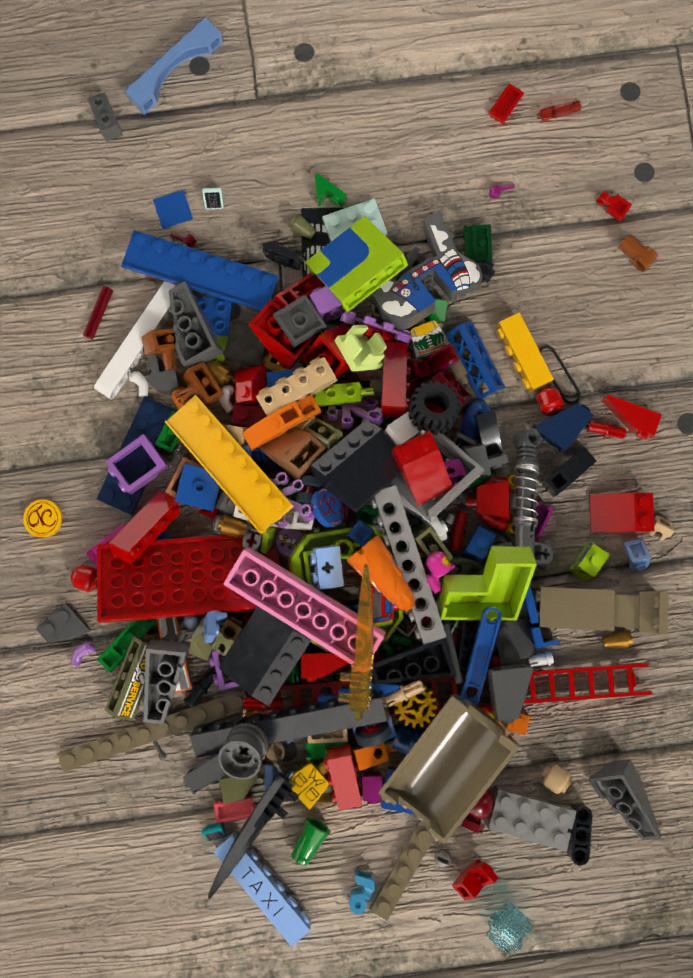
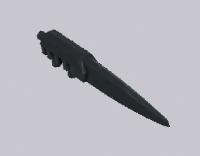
(262, 813)

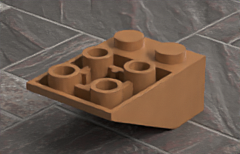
(294, 451)

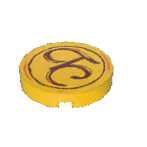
(42, 518)

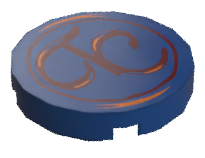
(327, 508)

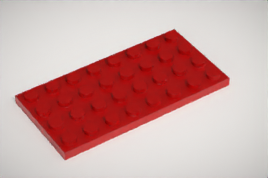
(170, 580)

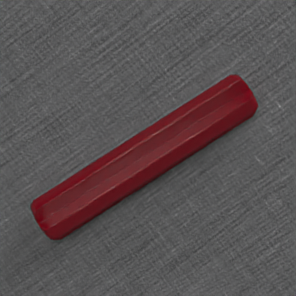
(97, 313)

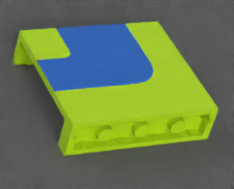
(357, 263)

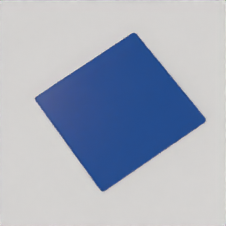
(172, 209)

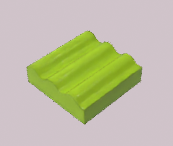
(267, 539)

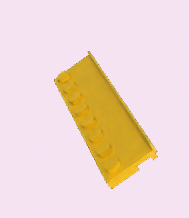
(229, 464)

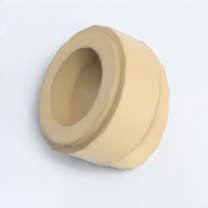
(275, 752)

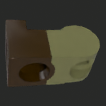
(228, 634)

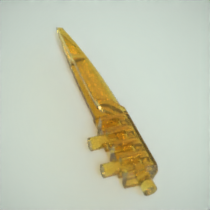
(362, 668)

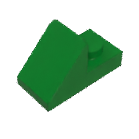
(327, 189)

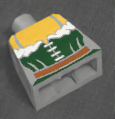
(426, 338)

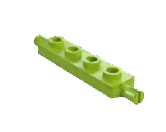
(342, 394)

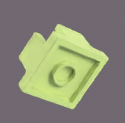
(359, 350)

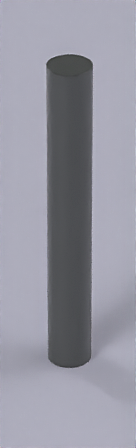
(452, 652)

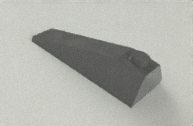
(193, 332)

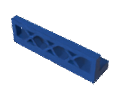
(479, 357)

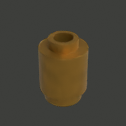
(220, 372)
(232, 526)

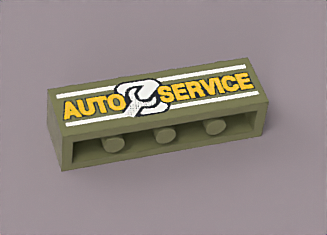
(130, 682)

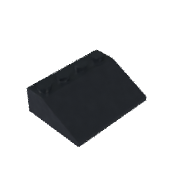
(358, 466)
(264, 655)

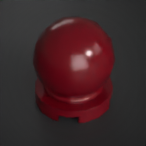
(479, 812)

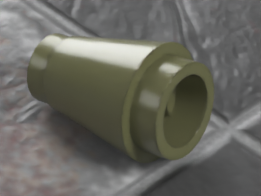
(301, 226)

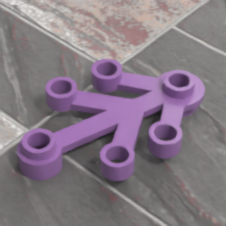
(401, 335)
(374, 416)
(291, 490)

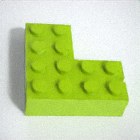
(501, 585)

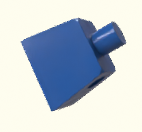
(478, 543)

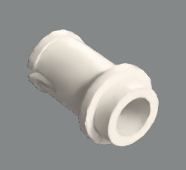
(541, 659)

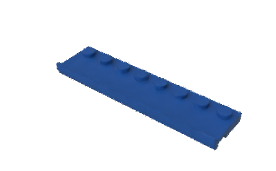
(200, 270)

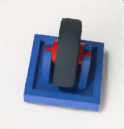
(375, 733)

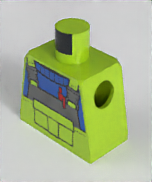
(590, 561)

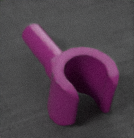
(496, 189)

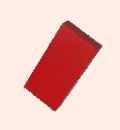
(506, 103)

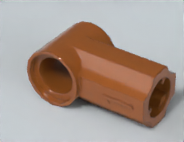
(641, 255)

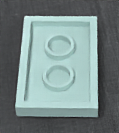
(343, 219)

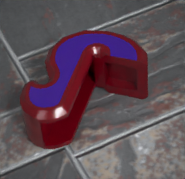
(435, 362)

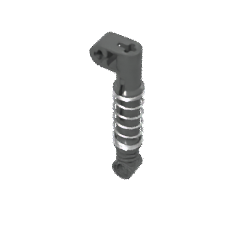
(524, 519)

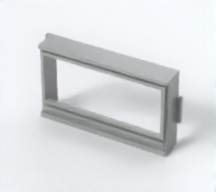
(449, 449)

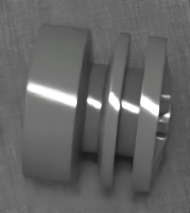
(243, 751)

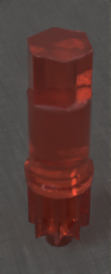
(559, 110)

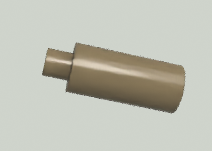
(459, 372)

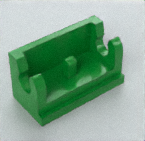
(368, 516)
(318, 751)

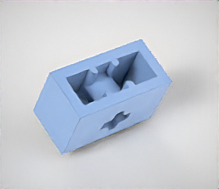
(333, 576)

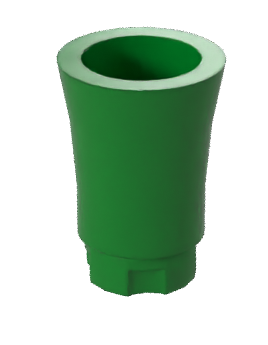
(309, 841)

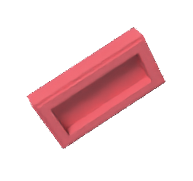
(233, 810)

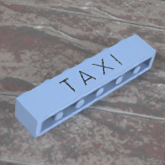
(267, 893)

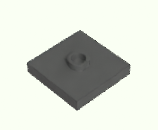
(299, 321)

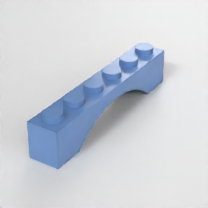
(199, 41)

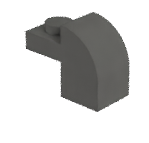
(159, 380)
(479, 455)

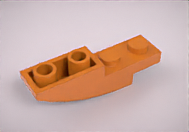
(281, 421)

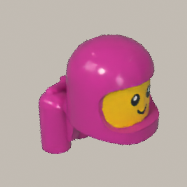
(438, 566)

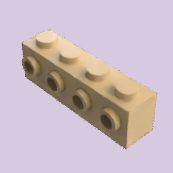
(298, 386)

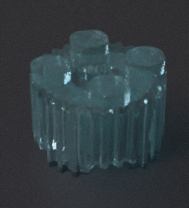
(509, 928)

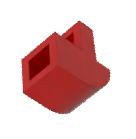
(473, 879)

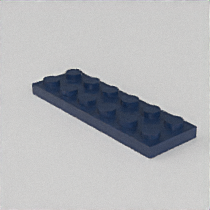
(147, 421)

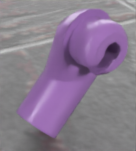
(80, 651)

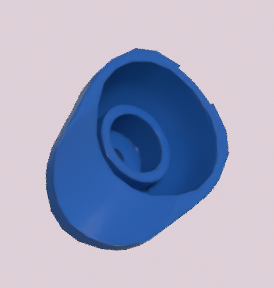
(468, 425)

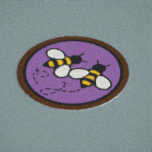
(286, 541)

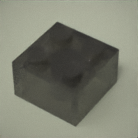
(244, 346)

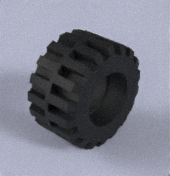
(437, 394)

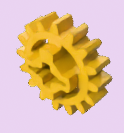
(424, 702)

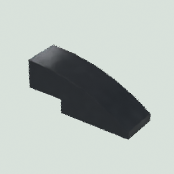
(488, 432)

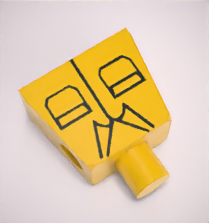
(310, 782)

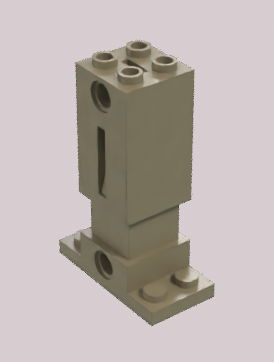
(602, 609)

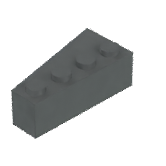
(162, 674)

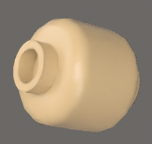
(556, 779)

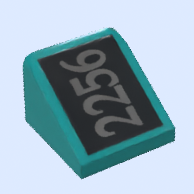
(214, 831)

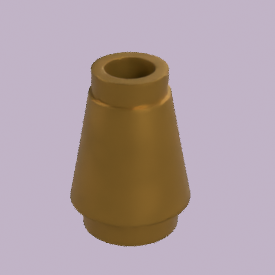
(618, 639)

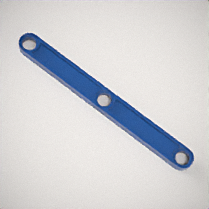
(481, 655)

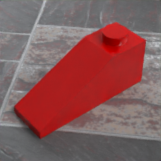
(298, 289)
(636, 418)

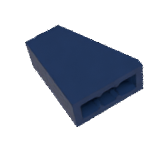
(565, 426)

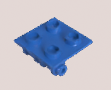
(217, 313)

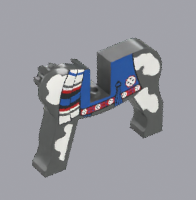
(409, 298)

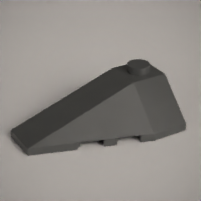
(624, 790)

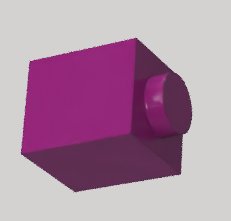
(371, 786)

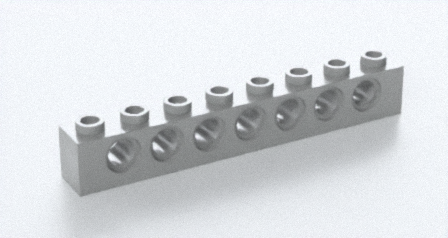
(435, 629)

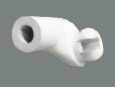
(138, 378)

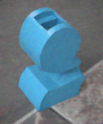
(359, 896)

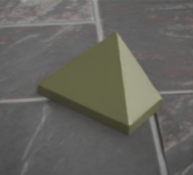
(197, 646)

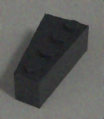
(413, 663)

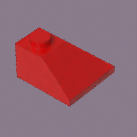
(248, 384)

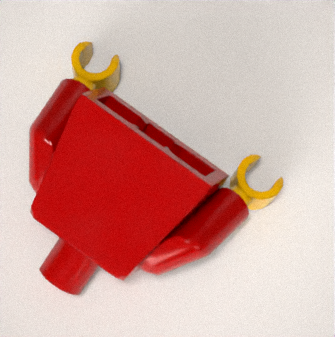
(494, 502)

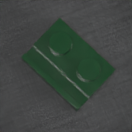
(478, 242)

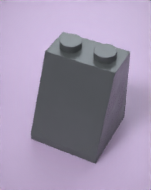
(508, 690)

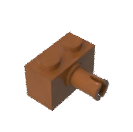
(161, 343)
(199, 383)

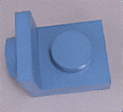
(637, 554)
(211, 625)
(270, 774)

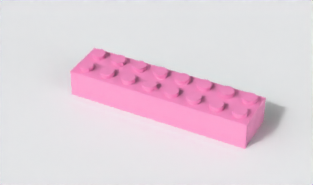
(297, 604)

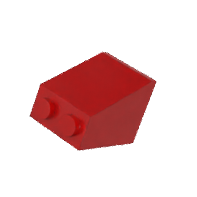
(326, 347)

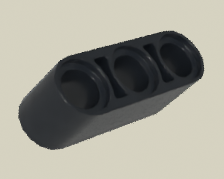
(465, 632)
(583, 842)

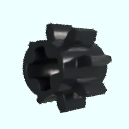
(487, 271)

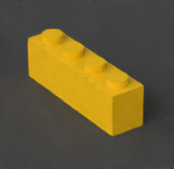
(524, 352)

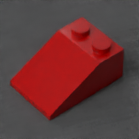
(275, 339)
(422, 468)
(621, 513)
(319, 664)

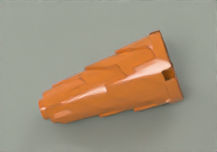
(384, 573)

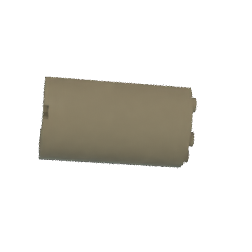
(450, 767)

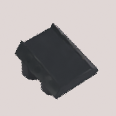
(283, 255)

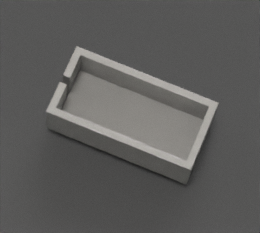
(531, 818)

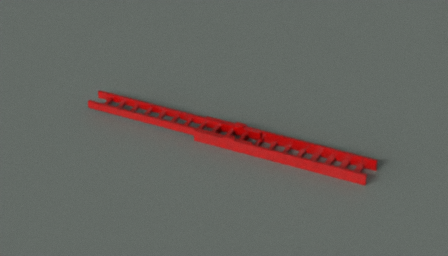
(486, 706)

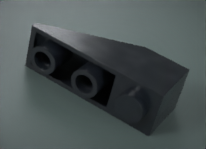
(568, 472)

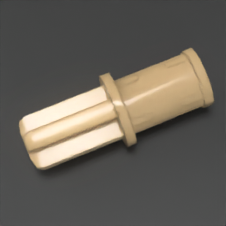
(404, 693)

